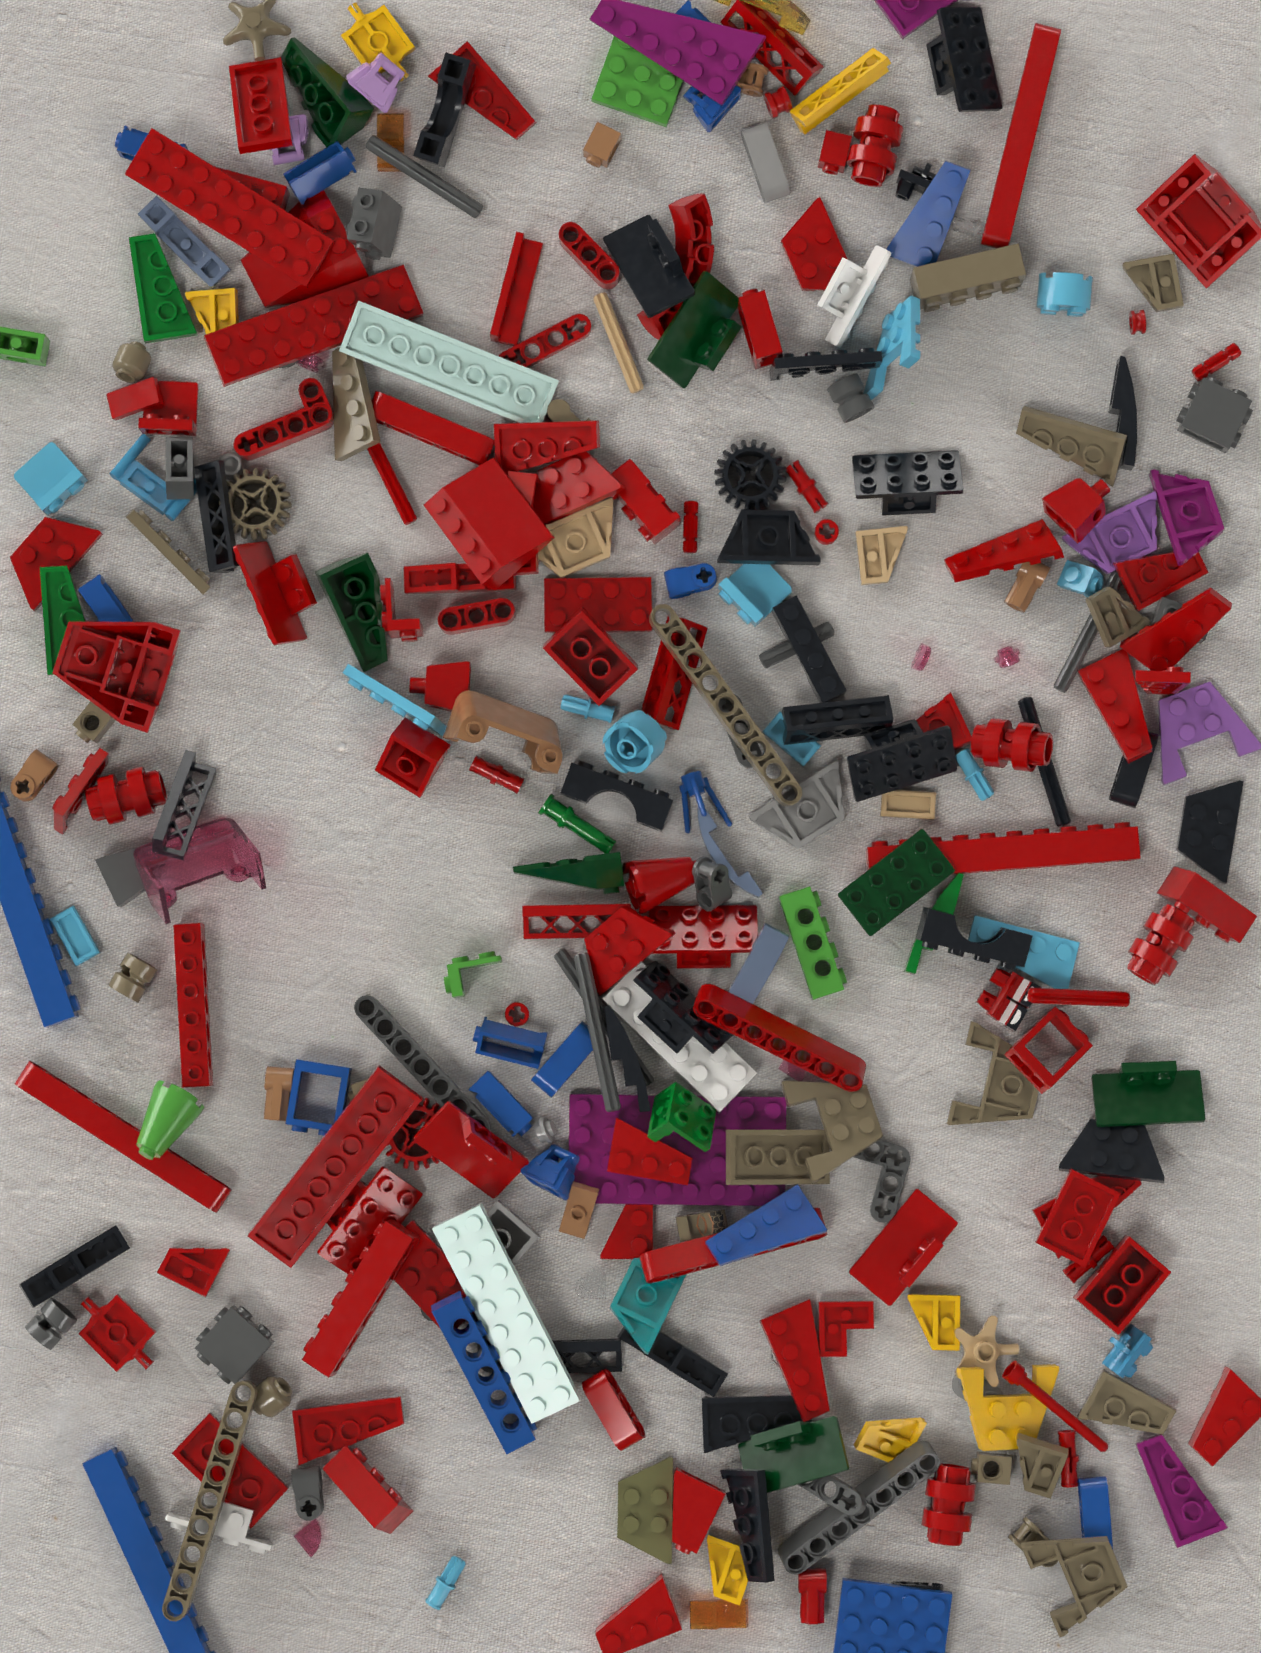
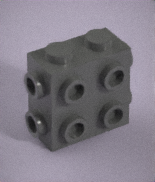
(373, 223)
(1215, 414)
(233, 1343)

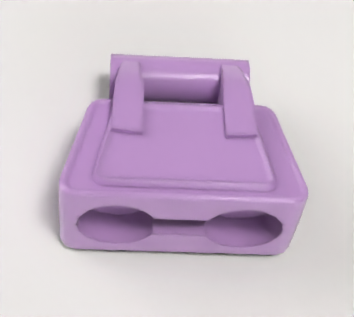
(373, 84)
(299, 133)

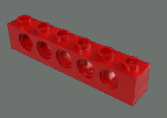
(193, 1005)

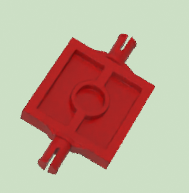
(117, 1332)

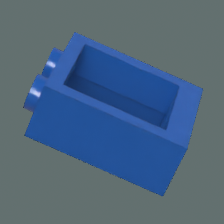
(323, 1069)

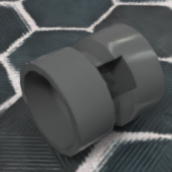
(850, 397)
(55, 1314)

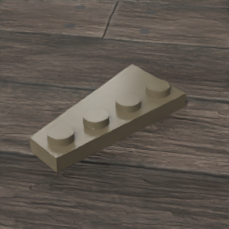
(1084, 444)

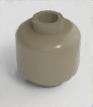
(131, 362)
(272, 1396)

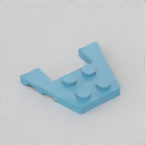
(896, 339)

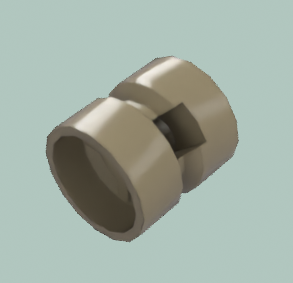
(132, 977)

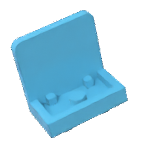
(50, 478)
(754, 591)

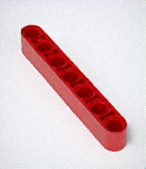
(779, 1037)
(692, 1257)

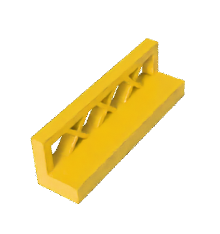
(840, 90)

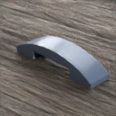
(183, 242)
(745, 881)
(759, 963)

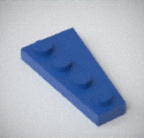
(927, 225)
(774, 1224)

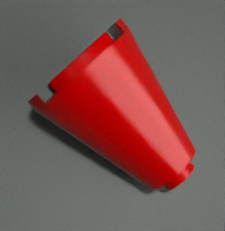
(657, 880)

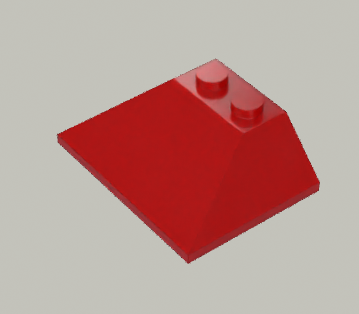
(1202, 219)

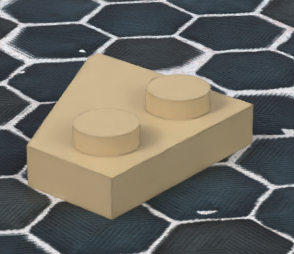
(878, 553)

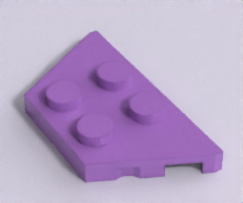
(1120, 535)

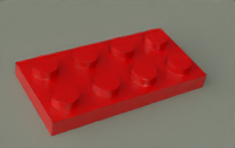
(260, 105)
(613, 602)
(428, 1274)
(252, 1481)

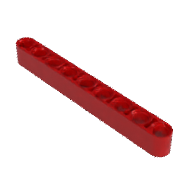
(1021, 136)
(121, 1136)

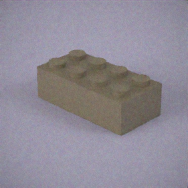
(968, 277)

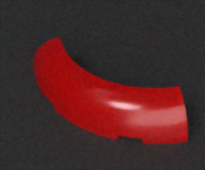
(694, 247)

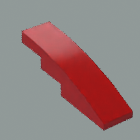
(446, 579)

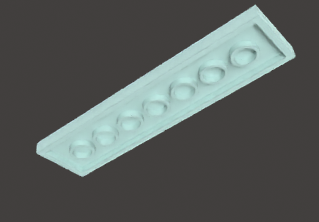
(447, 365)
(506, 1313)

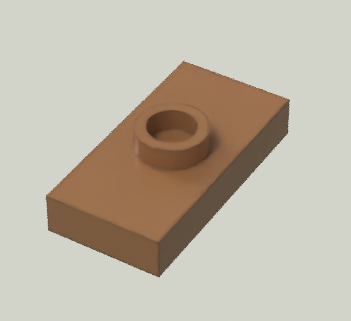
(578, 1210)

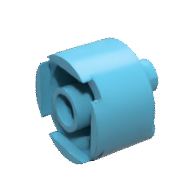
(1064, 293)
(634, 742)

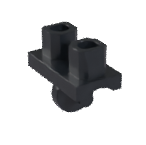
(908, 182)

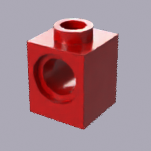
(834, 152)

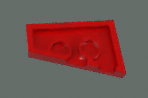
(1157, 576)

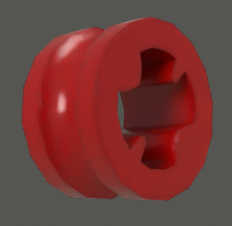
(1137, 322)
(832, 526)
(510, 1019)

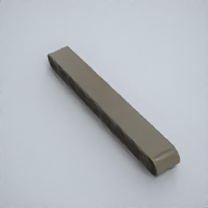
(723, 691)
(200, 1510)

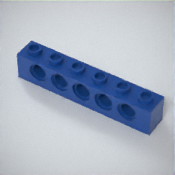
(511, 1435)

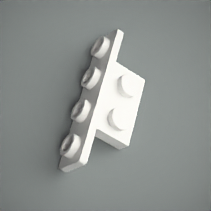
(849, 291)
(231, 1525)

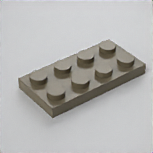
(772, 1156)

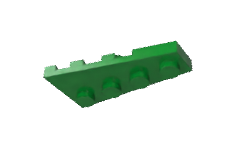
(159, 298)
(59, 607)

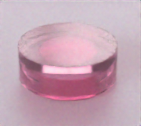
(921, 657)

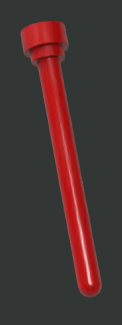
(1016, 1375)

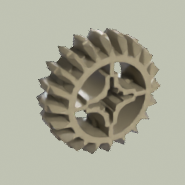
(262, 494)

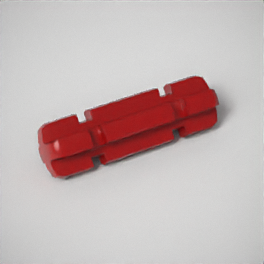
(1216, 362)
(690, 527)

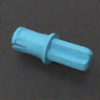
(587, 708)
(974, 774)
(445, 1582)

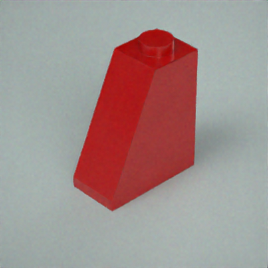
(693, 1510)

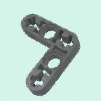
(888, 1169)

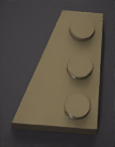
(1125, 1405)

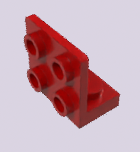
(177, 412)

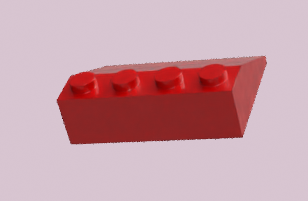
(489, 523)

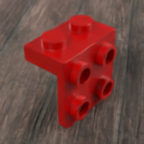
(405, 629)

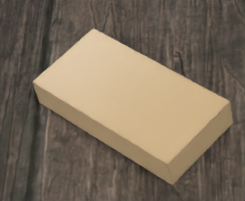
(908, 804)

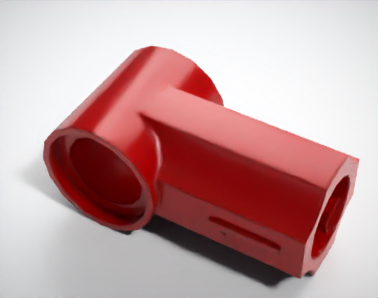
(812, 1586)

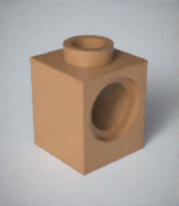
(601, 145)

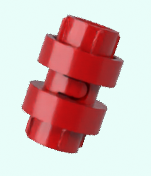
(873, 155)
(1022, 746)
(114, 798)
(1166, 934)
(947, 1516)

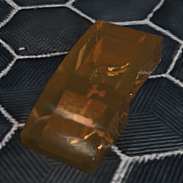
(390, 130)
(718, 1614)

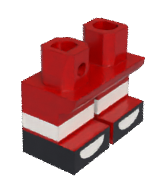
(999, 1006)

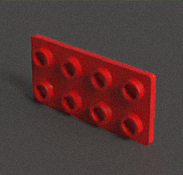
(277, 589)
(707, 937)
(470, 1150)
(361, 1213)
(903, 1247)

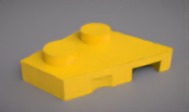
(215, 307)
(938, 1319)
(889, 1437)
(727, 1570)

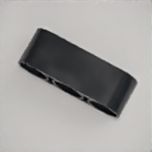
(1131, 777)

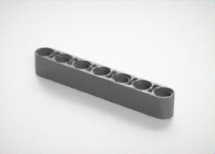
(417, 1053)
(831, 1536)

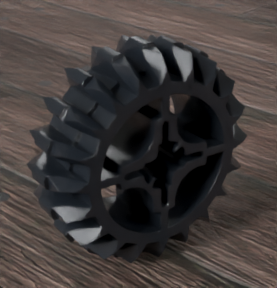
(759, 483)

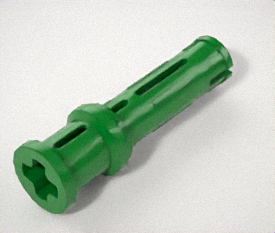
(566, 817)

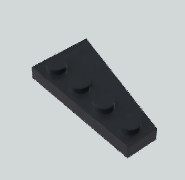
(824, 364)
(738, 1417)
(752, 1521)

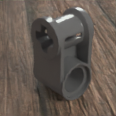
(711, 883)
(308, 1486)

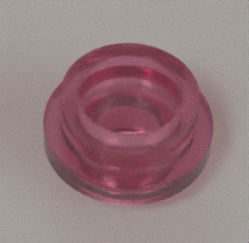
(1007, 656)

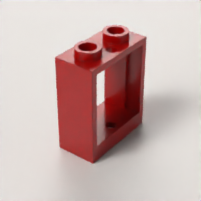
(759, 328)
(1030, 1065)

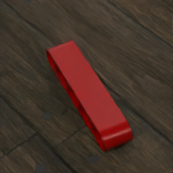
(431, 429)

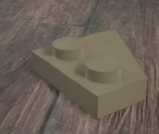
(1157, 281)
(1114, 616)
(1040, 1464)

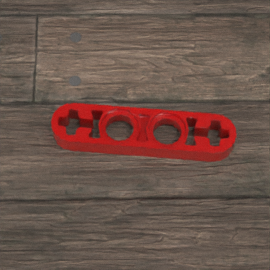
(545, 347)

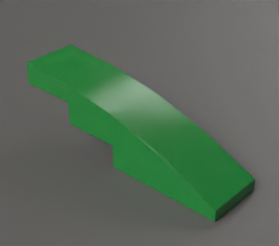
(945, 903)

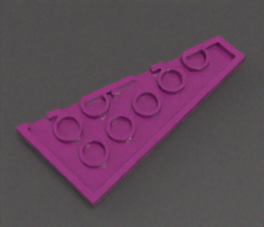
(692, 49)

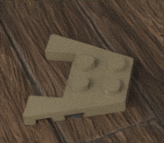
(1006, 1090)
(846, 1118)
(1089, 1570)

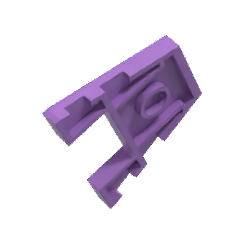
(1193, 718)

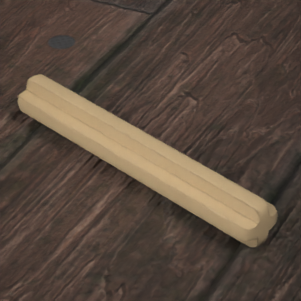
(618, 342)

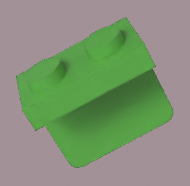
(453, 981)

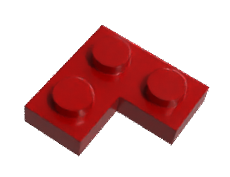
(834, 1321)

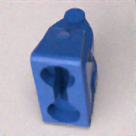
(709, 111)
(549, 1174)

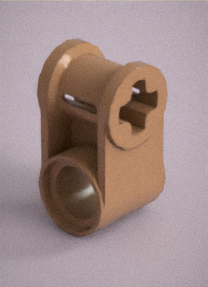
(746, 80)
(37, 771)

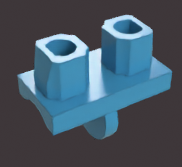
(1127, 1350)

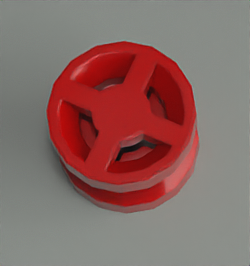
(777, 102)

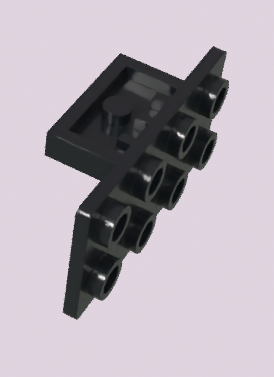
(964, 61)
(649, 265)
(907, 480)
(900, 758)
(672, 1013)

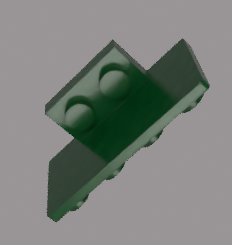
(697, 332)
(896, 882)
(1148, 1095)
(796, 1453)

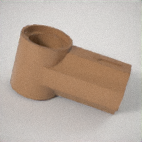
(1027, 581)
(278, 1086)

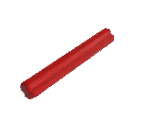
(392, 484)
(1078, 997)

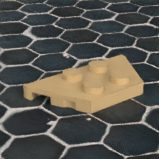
(579, 540)

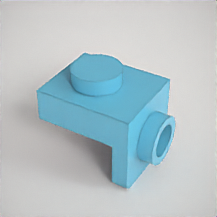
(1080, 579)

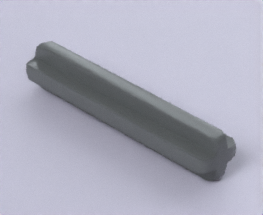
(785, 650)

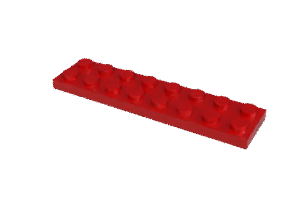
(229, 207)
(306, 326)
(335, 1166)

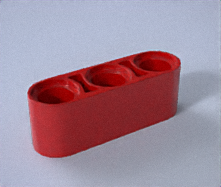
(586, 243)
(489, 621)
(613, 1409)

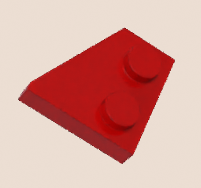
(631, 1233)
(193, 1267)

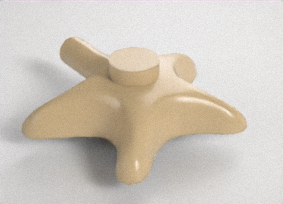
(984, 1350)

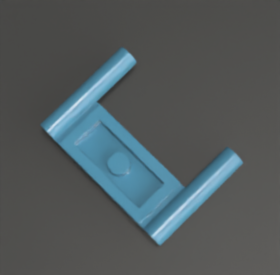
(145, 483)

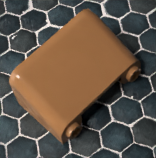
(476, 712)

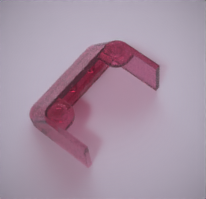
(214, 850)

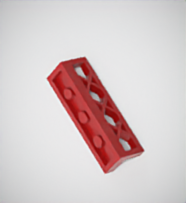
(780, 41)
(516, 290)
(665, 673)
(569, 911)

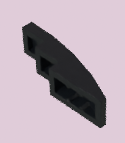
(1124, 405)
(623, 1050)
(74, 1266)
(682, 1362)

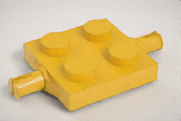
(377, 34)

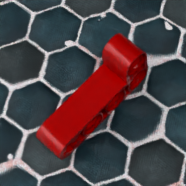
(282, 425)

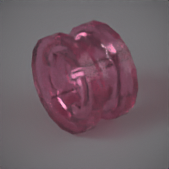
(310, 363)

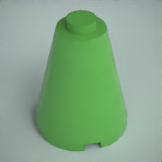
(166, 1119)

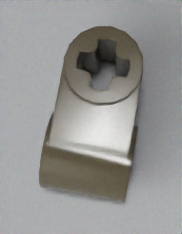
(1034, 1534)

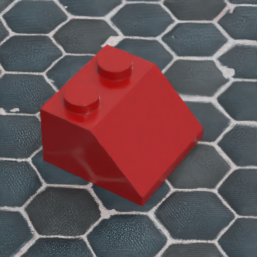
(412, 757)

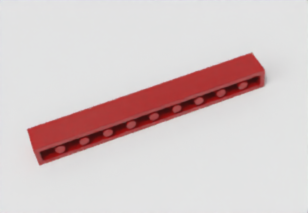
(1030, 851)

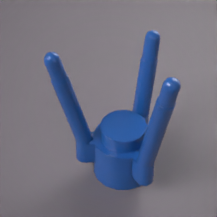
(694, 785)

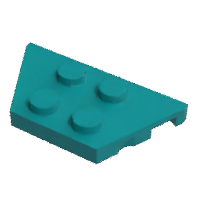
(644, 1305)

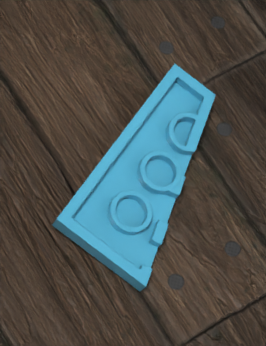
(399, 704)
(1048, 959)

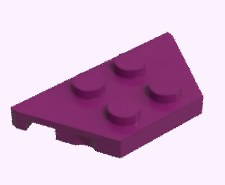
(1187, 512)

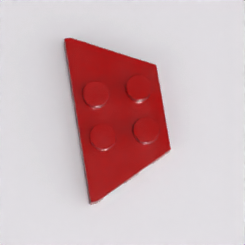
(813, 248)
(572, 486)
(49, 545)
(622, 945)

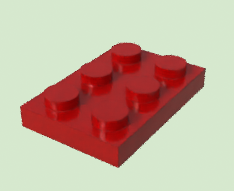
(1077, 1217)

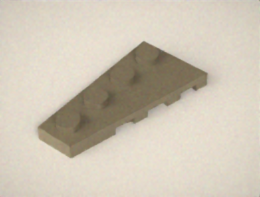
(352, 405)
(161, 541)

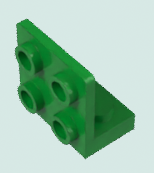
(685, 1114)

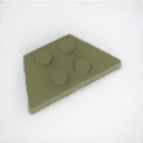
(647, 1510)

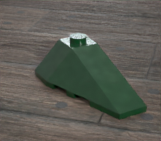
(331, 101)
(355, 599)
(593, 872)

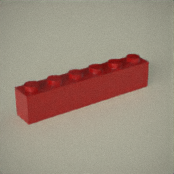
(360, 1297)

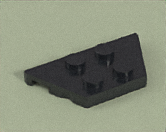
(768, 539)
(1210, 828)
(1115, 1153)

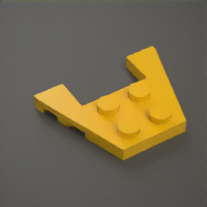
(1001, 1417)

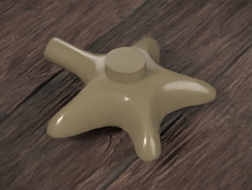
(255, 26)

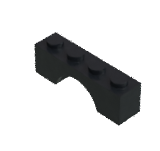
(453, 86)
(809, 650)
(584, 783)
(1005, 946)

